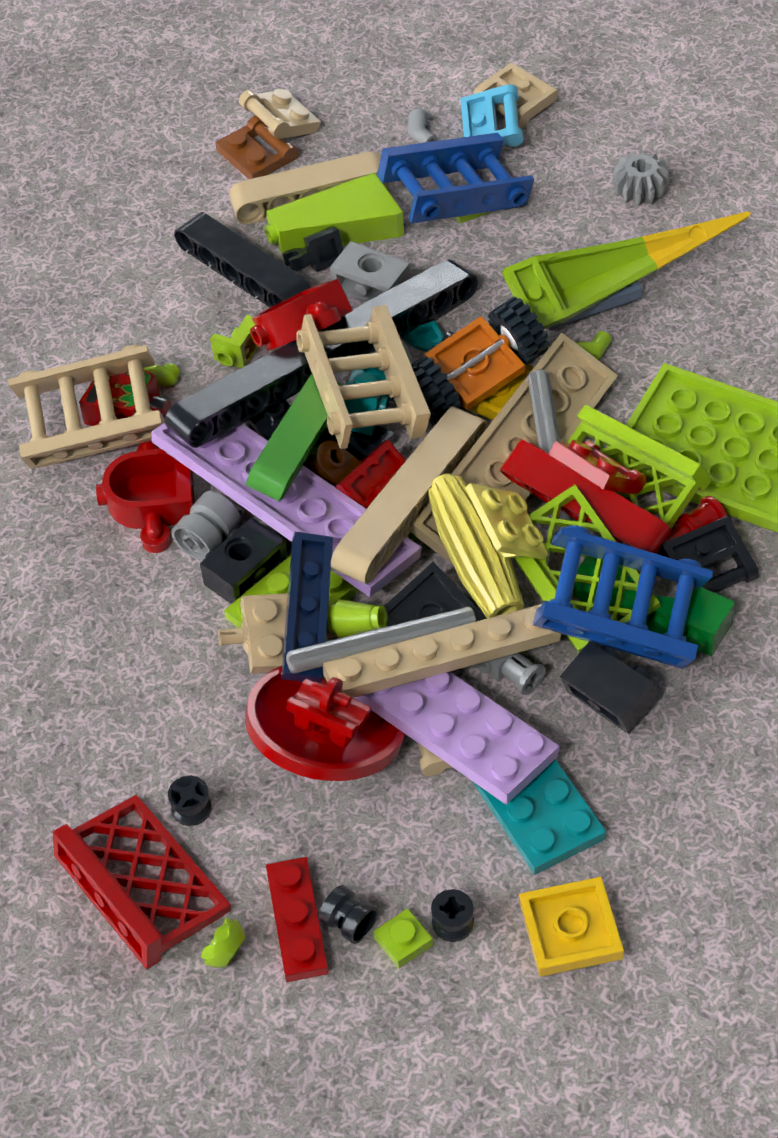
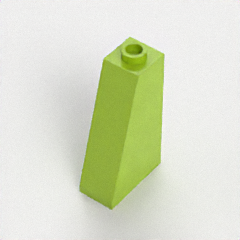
(357, 208)

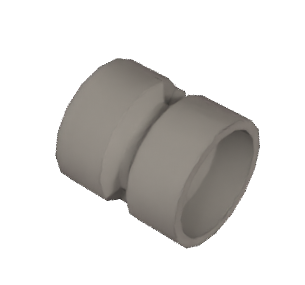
(206, 526)

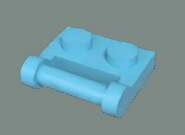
(480, 114)

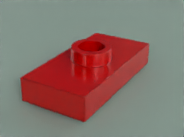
(372, 474)

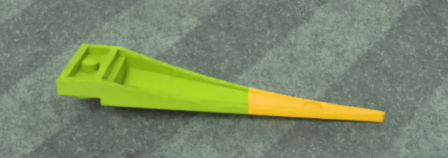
(574, 280)

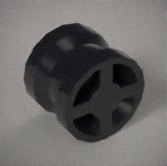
(184, 791)
(452, 926)

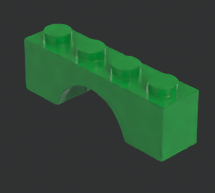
(707, 615)

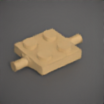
(261, 631)

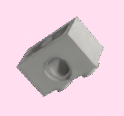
(368, 272)

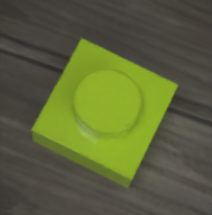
(403, 938)

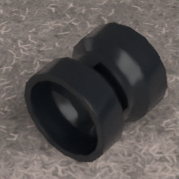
(348, 914)

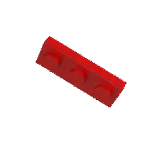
(296, 919)

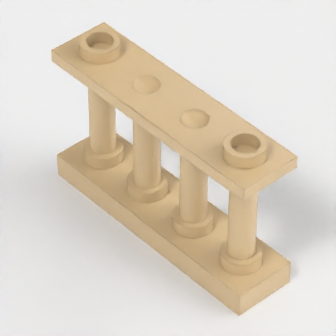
(389, 357)
(80, 441)

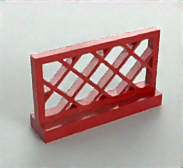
(114, 902)

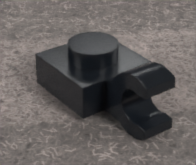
(320, 251)

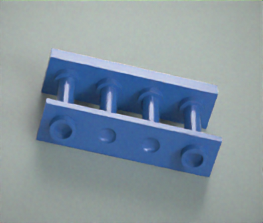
(453, 156)
(597, 625)

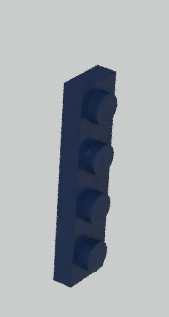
(307, 599)

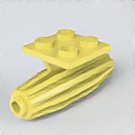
(481, 534)

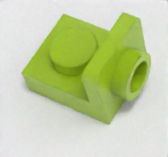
(235, 350)

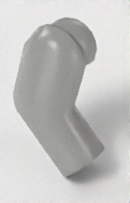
(417, 124)

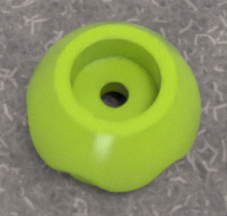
(224, 945)

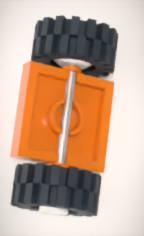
(480, 358)

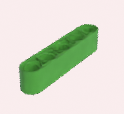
(290, 444)

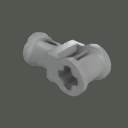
(516, 669)

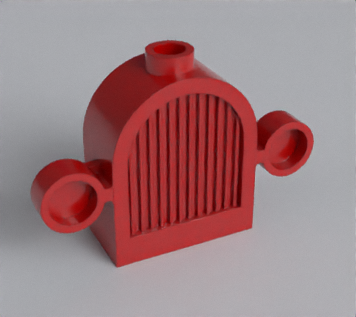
(282, 321)
(147, 493)

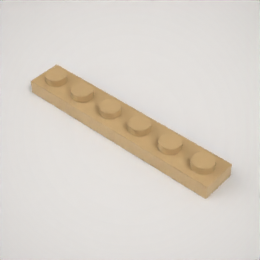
(439, 652)

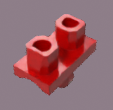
(330, 708)

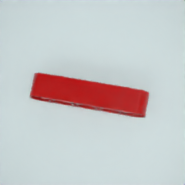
(548, 478)

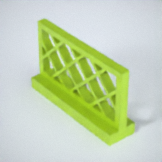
(647, 454)
(545, 580)

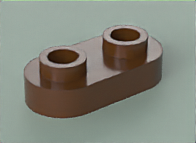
(324, 467)

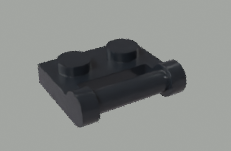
(712, 546)

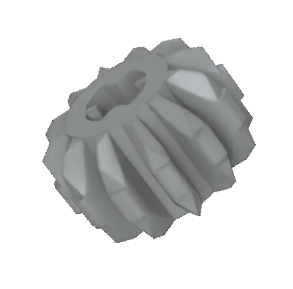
(640, 177)

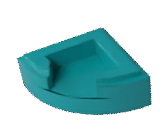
(425, 336)

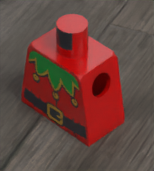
(122, 398)

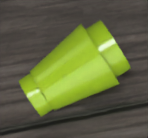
(353, 618)

